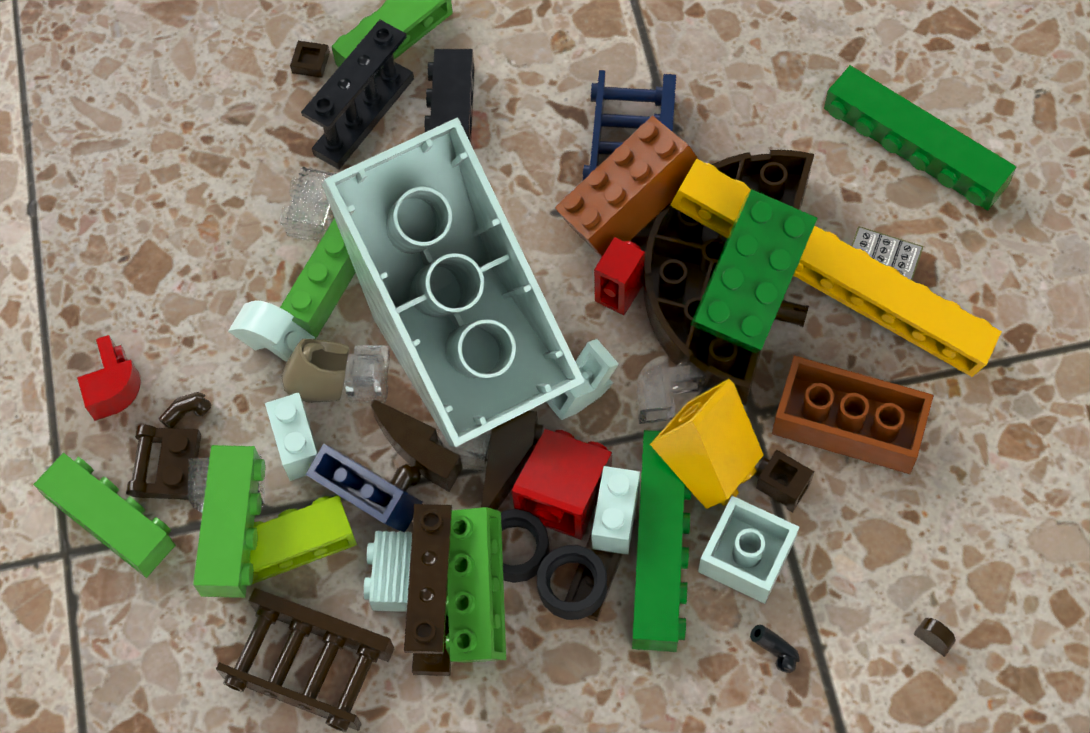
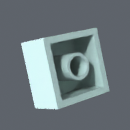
(748, 549)

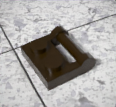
(173, 464)

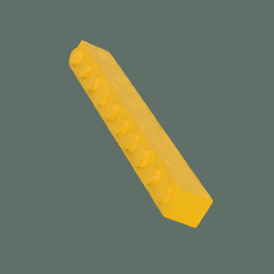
(854, 278)

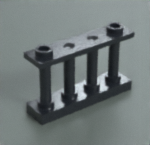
(358, 94)

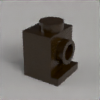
(792, 472)

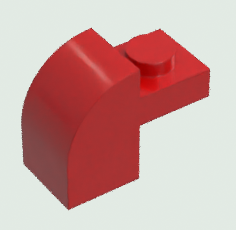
(114, 386)

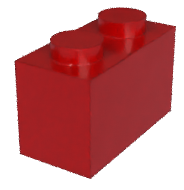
(619, 275)

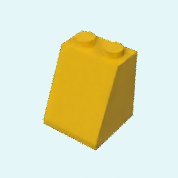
(711, 445)

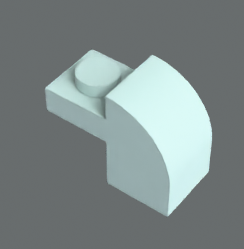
(268, 327)
(596, 368)

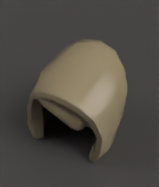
(316, 370)

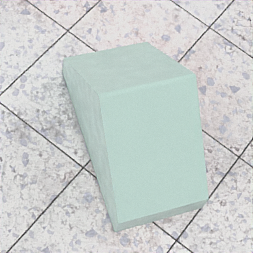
(450, 283)

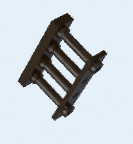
(428, 590)
(302, 622)

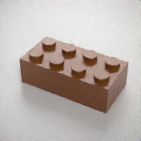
(628, 186)
(852, 414)

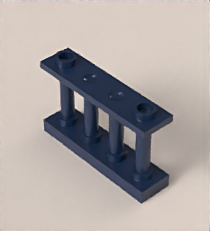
(662, 97)

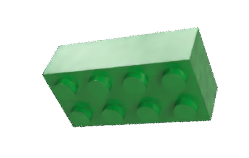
(754, 271)

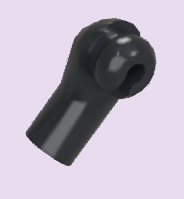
(777, 646)

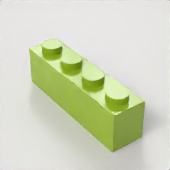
(301, 537)

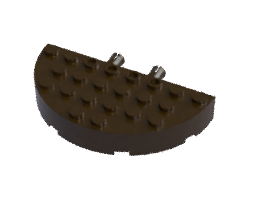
(683, 258)

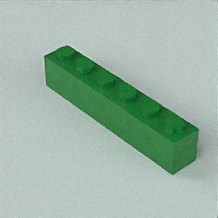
(919, 138)
(660, 554)

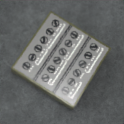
(889, 250)

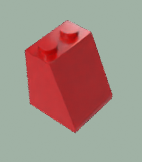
(562, 482)

